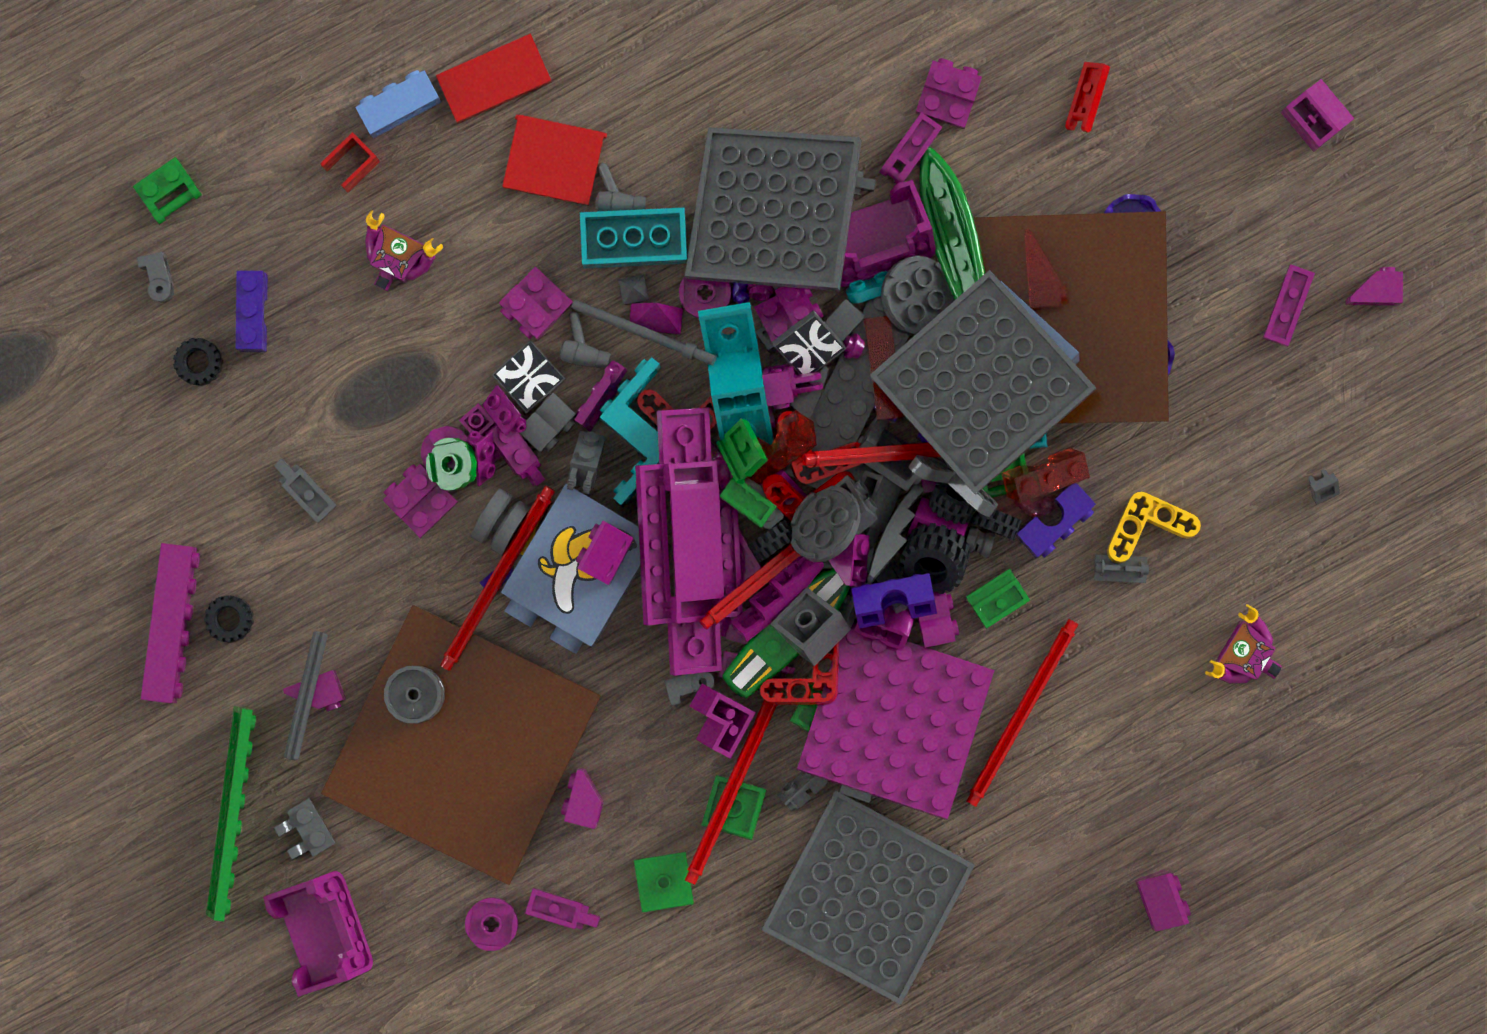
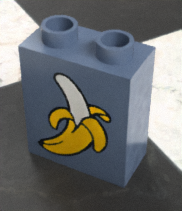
(554, 588)

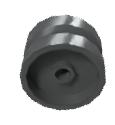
(497, 520)
(429, 688)

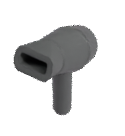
(612, 199)
(579, 353)

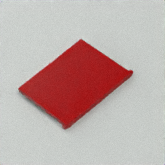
(553, 160)

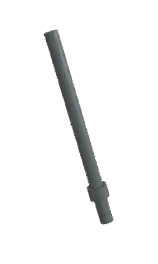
(688, 350)

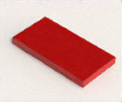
(493, 78)

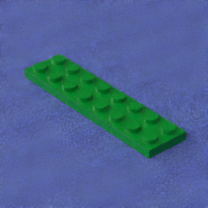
(228, 823)

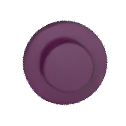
(760, 292)
(854, 346)

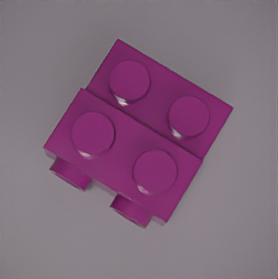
(949, 93)
(535, 304)
(785, 310)
(419, 500)

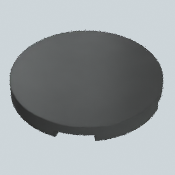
(915, 293)
(825, 524)

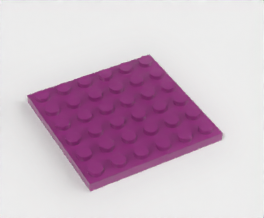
(897, 723)

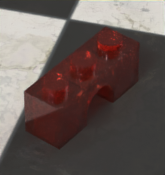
(793, 439)
(1033, 481)

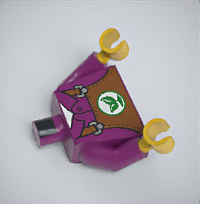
(396, 253)
(1246, 652)

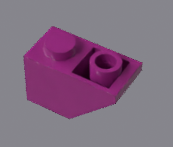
(852, 562)

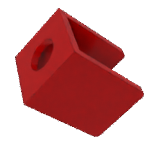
(341, 150)

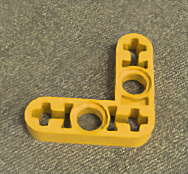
(1150, 515)

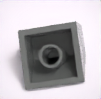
(811, 626)

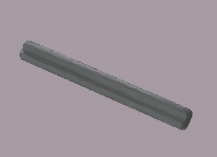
(305, 695)

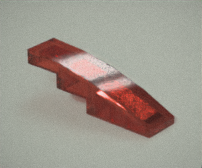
(880, 348)

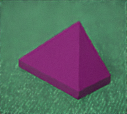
(657, 317)

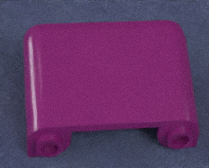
(887, 234)
(322, 931)

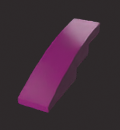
(776, 597)

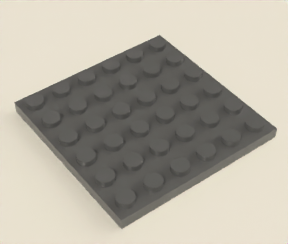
(773, 208)
(982, 382)
(868, 897)

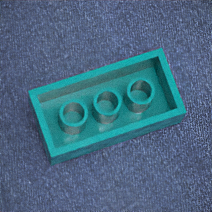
(633, 238)

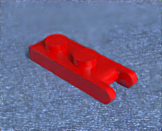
(1087, 96)

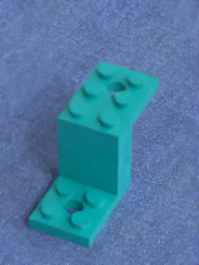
(737, 371)
(631, 426)

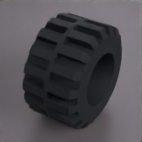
(936, 543)

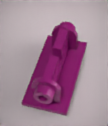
(504, 412)
(484, 452)

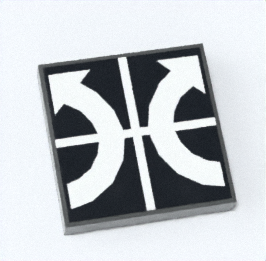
(809, 344)
(528, 376)

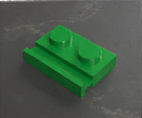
(742, 451)
(997, 598)

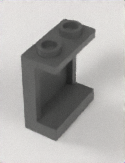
(895, 471)

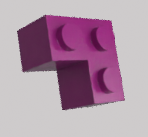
(725, 720)

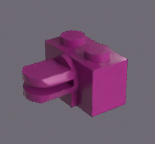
(782, 386)

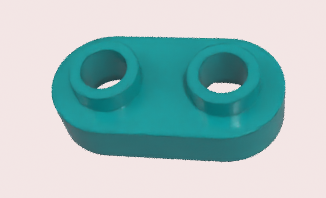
(865, 290)

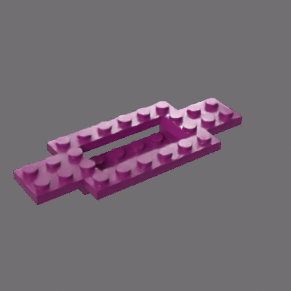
(702, 537)

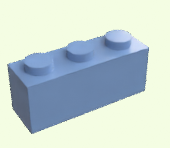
(397, 103)

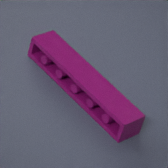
(169, 623)

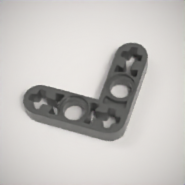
(939, 471)

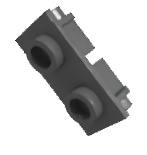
(1132, 570)
(794, 792)

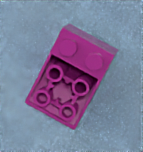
(604, 552)

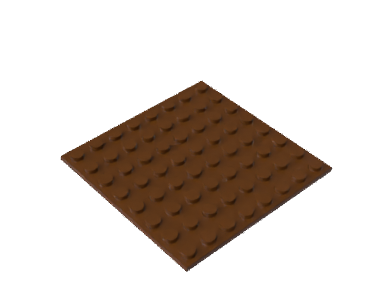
(1112, 306)
(478, 768)

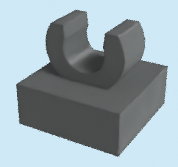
(1324, 488)

